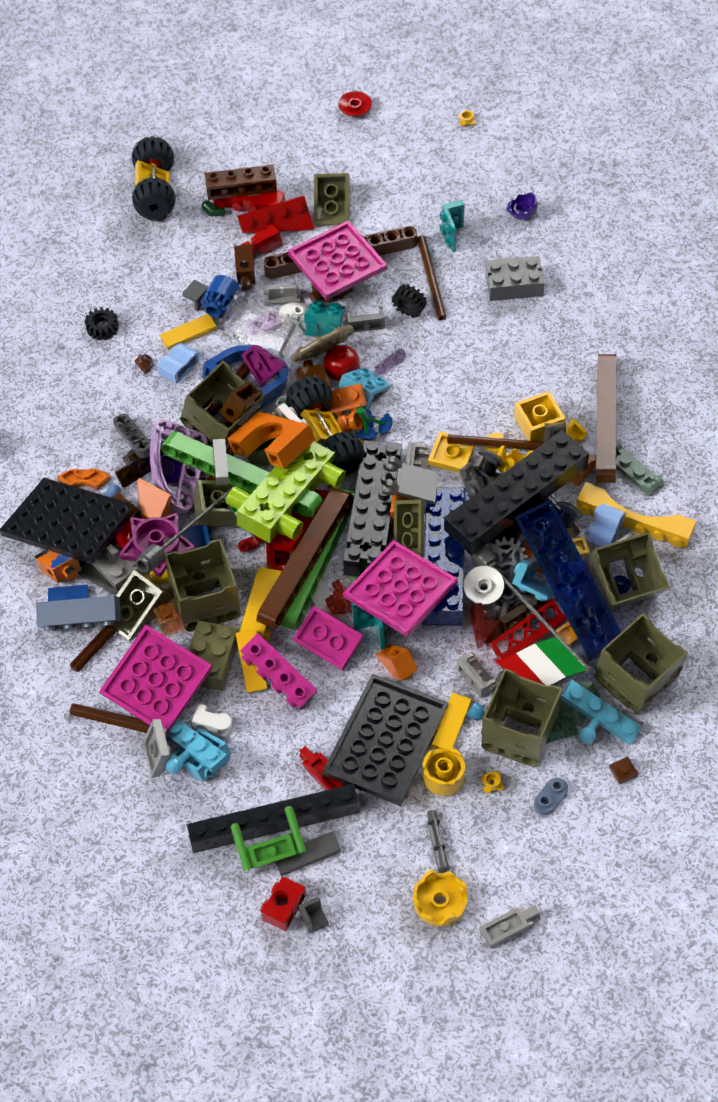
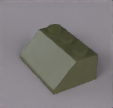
(410, 524)

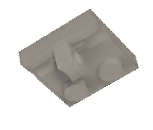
(113, 567)
(156, 748)

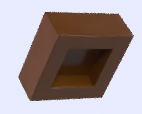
(623, 770)

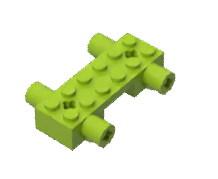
(270, 505)

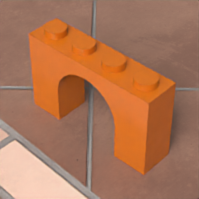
(261, 427)

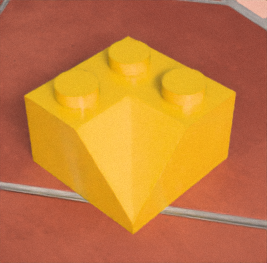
(536, 411)

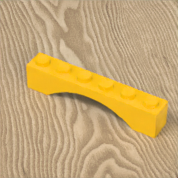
(672, 529)

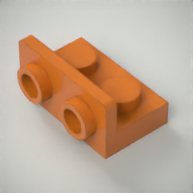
(347, 398)

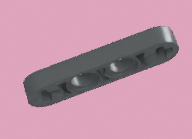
(133, 435)

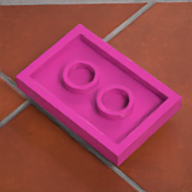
(328, 638)

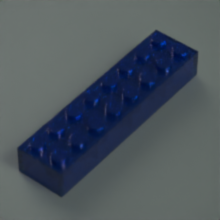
(446, 554)
(568, 578)

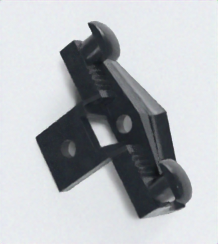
(566, 510)

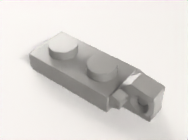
(508, 925)

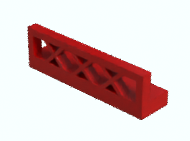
(530, 638)

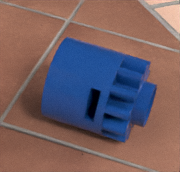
(219, 295)

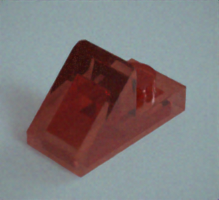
(337, 602)
(481, 627)

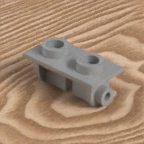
(288, 294)

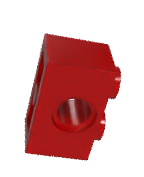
(283, 915)

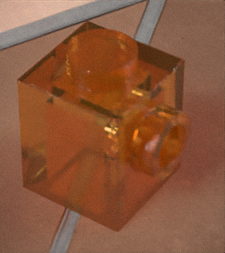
(166, 618)

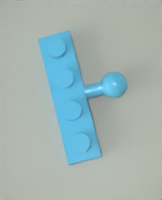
(600, 714)
(194, 746)

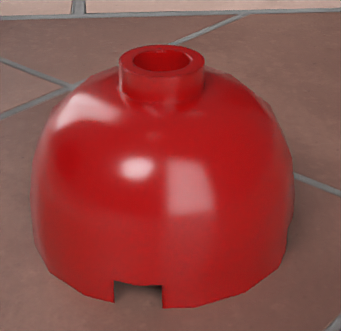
(340, 360)

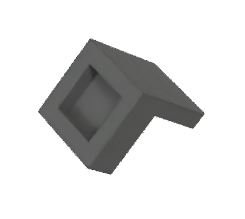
(195, 293)
(313, 915)

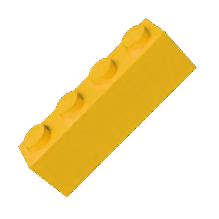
(262, 585)

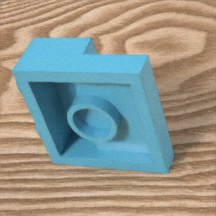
(194, 767)

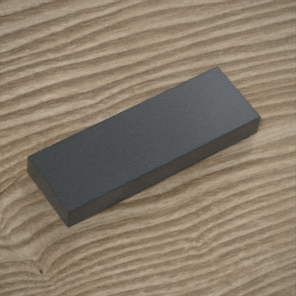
(316, 850)

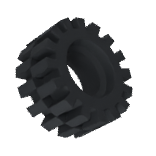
(409, 300)
(103, 331)

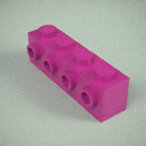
(278, 671)

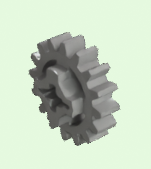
(500, 553)

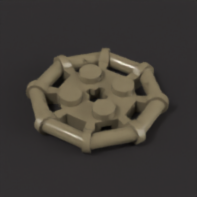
(322, 344)

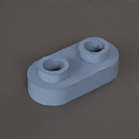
(551, 795)

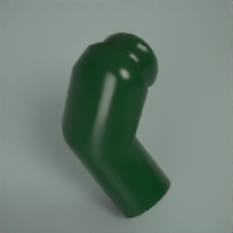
(211, 210)

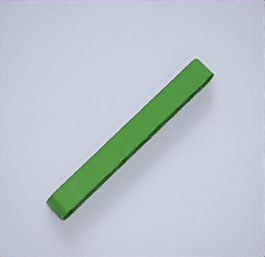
(239, 472)
(300, 605)

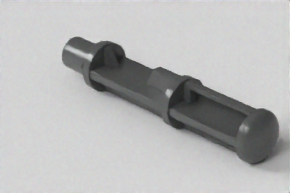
(437, 842)

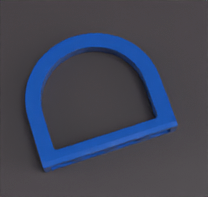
(233, 355)

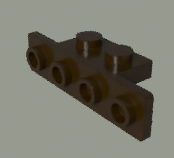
(134, 468)
(513, 617)

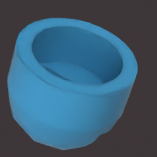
(476, 712)

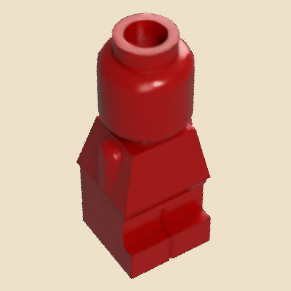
(265, 240)

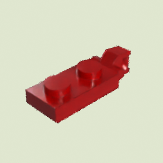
(314, 765)

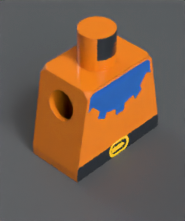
(58, 566)

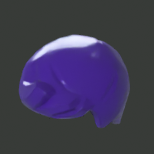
(523, 207)
(171, 469)

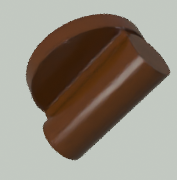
(144, 362)

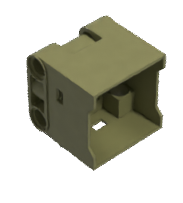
(214, 390)
(636, 553)
(192, 577)
(634, 644)
(513, 699)

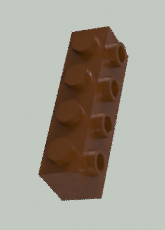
(240, 182)

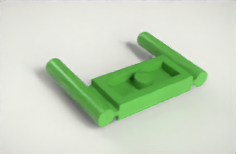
(272, 849)

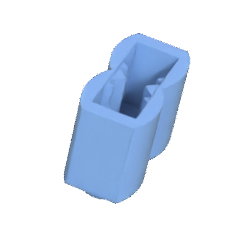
(178, 362)
(606, 525)

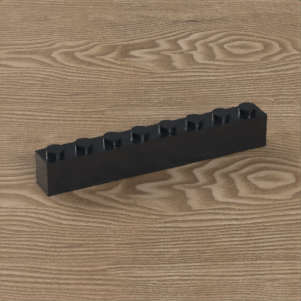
(272, 817)

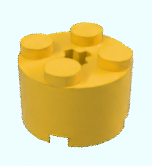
(444, 771)

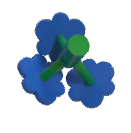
(367, 432)

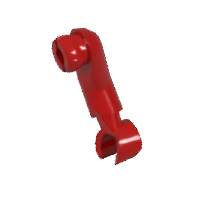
(247, 544)

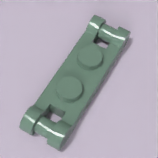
(636, 471)

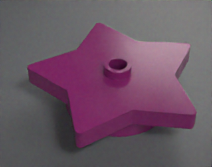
(157, 532)

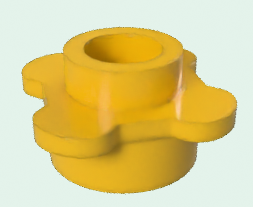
(466, 117)
(492, 776)

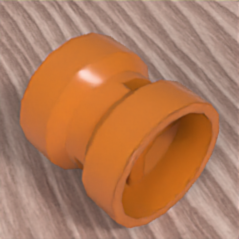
(350, 422)

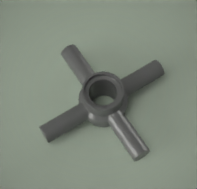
(508, 602)

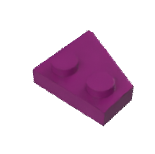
(262, 364)

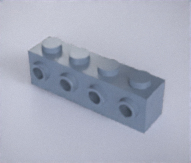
(78, 612)

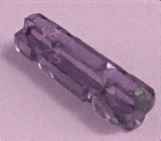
(390, 361)

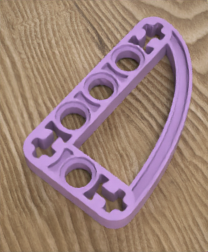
(156, 469)

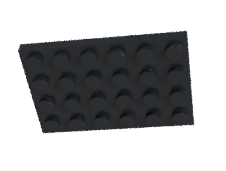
(68, 520)
(385, 739)

